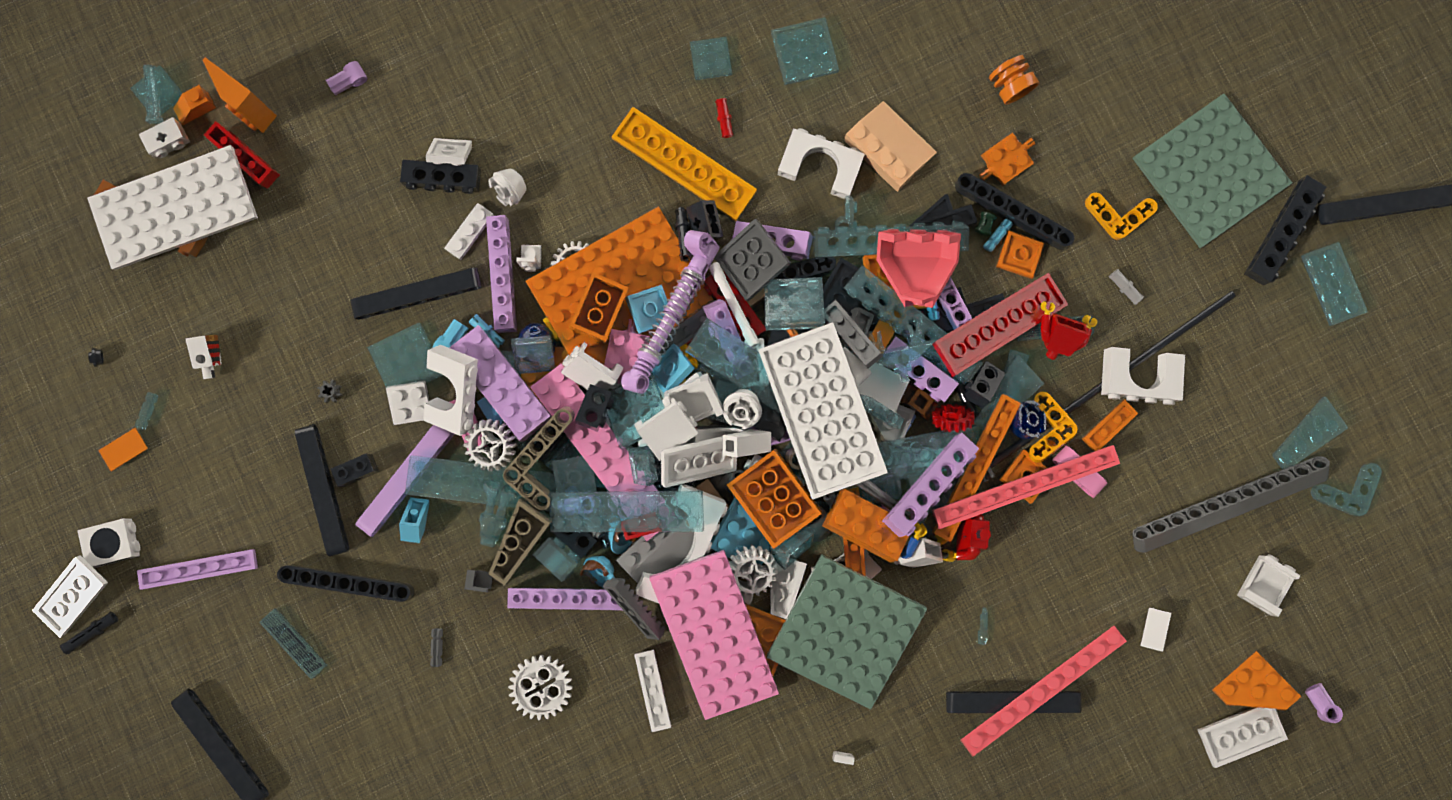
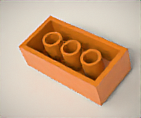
(863, 525)

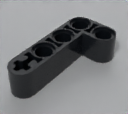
(798, 268)

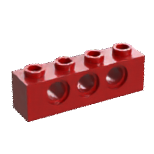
(247, 158)
(712, 287)

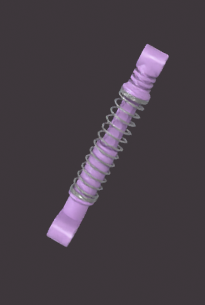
(704, 250)

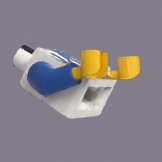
(921, 551)

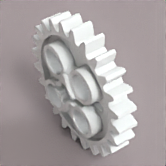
(548, 702)

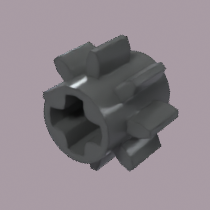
(324, 389)

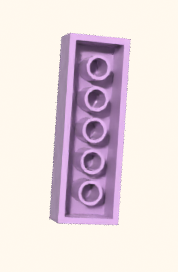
(503, 385)

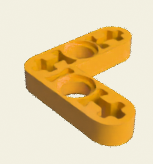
(1116, 221)
(1058, 425)

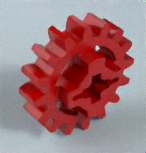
(953, 418)

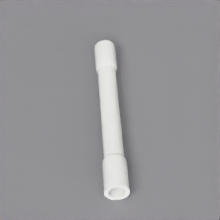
(747, 331)

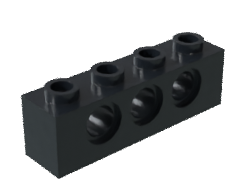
(412, 169)

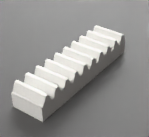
(652, 690)

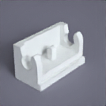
(1155, 629)

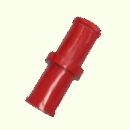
(724, 118)

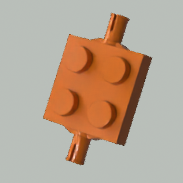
(1007, 159)

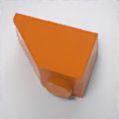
(193, 104)

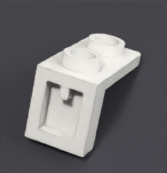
(530, 258)

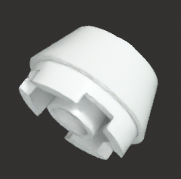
(508, 186)
(742, 409)

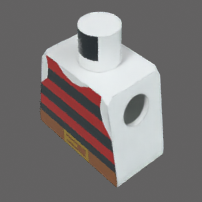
(204, 354)

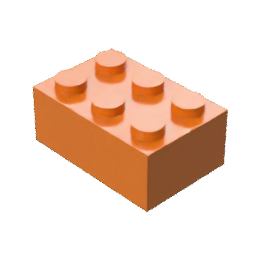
(598, 307)

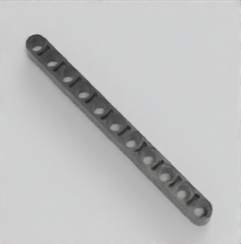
(1231, 504)

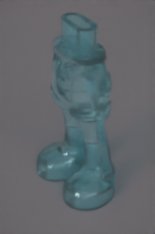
(493, 524)

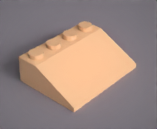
(890, 145)

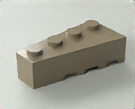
(520, 537)

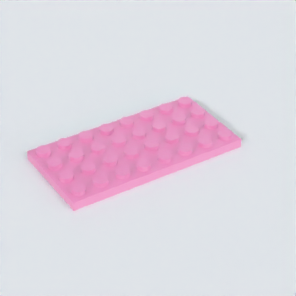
(714, 634)

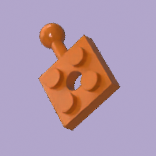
(1024, 463)

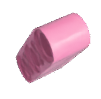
(1090, 484)

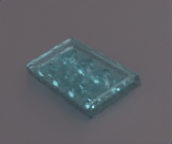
(1334, 284)

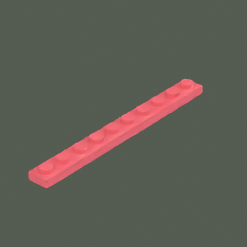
(1025, 487)
(1043, 691)

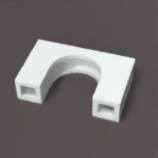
(803, 144)
(462, 373)
(1118, 382)
(736, 441)

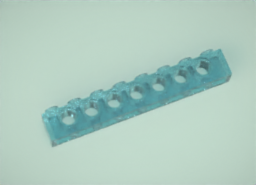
(861, 247)
(910, 314)

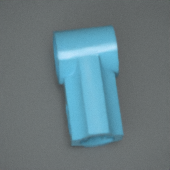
(452, 334)

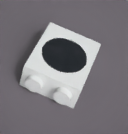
(109, 542)

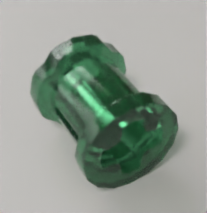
(982, 229)

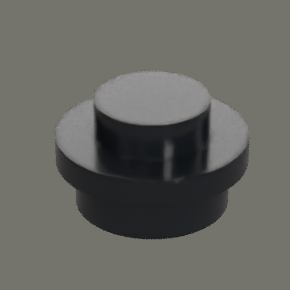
(96, 357)

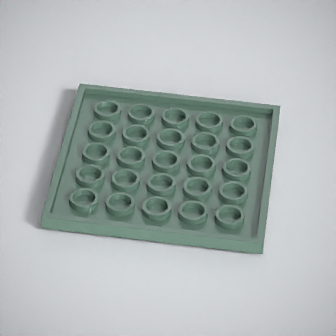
(1212, 170)
(846, 632)

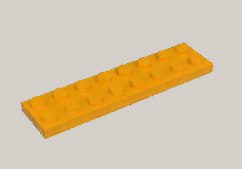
(684, 163)

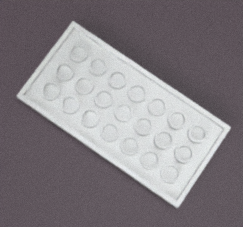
(172, 207)
(822, 411)

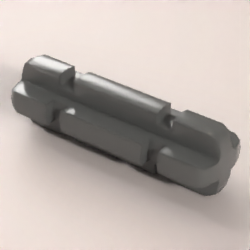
(436, 647)

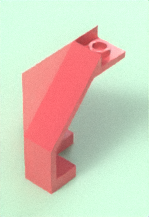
(918, 263)

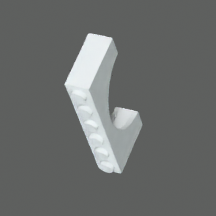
(713, 510)

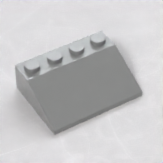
(658, 554)

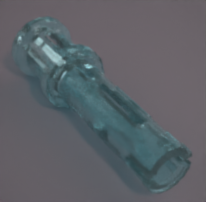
(152, 101)

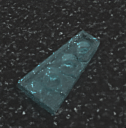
(1017, 383)
(1313, 432)

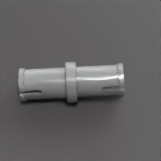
(1126, 286)

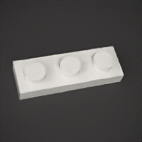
(468, 232)

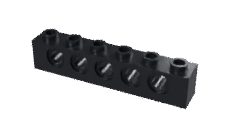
(1314, 193)

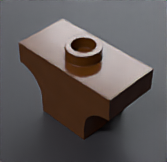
(918, 401)

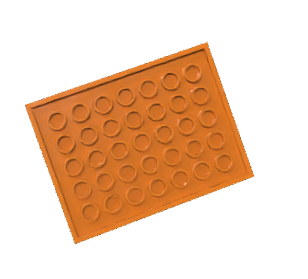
(635, 255)

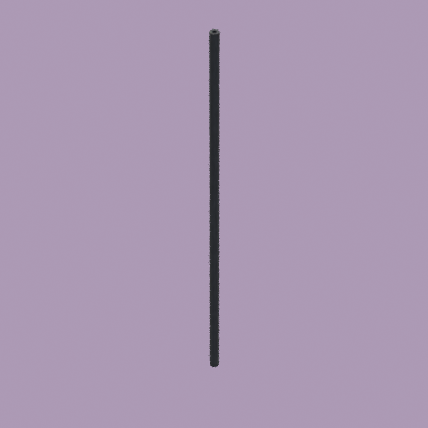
(1132, 364)

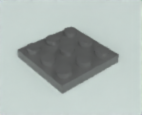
(752, 260)

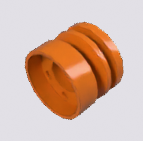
(1012, 77)

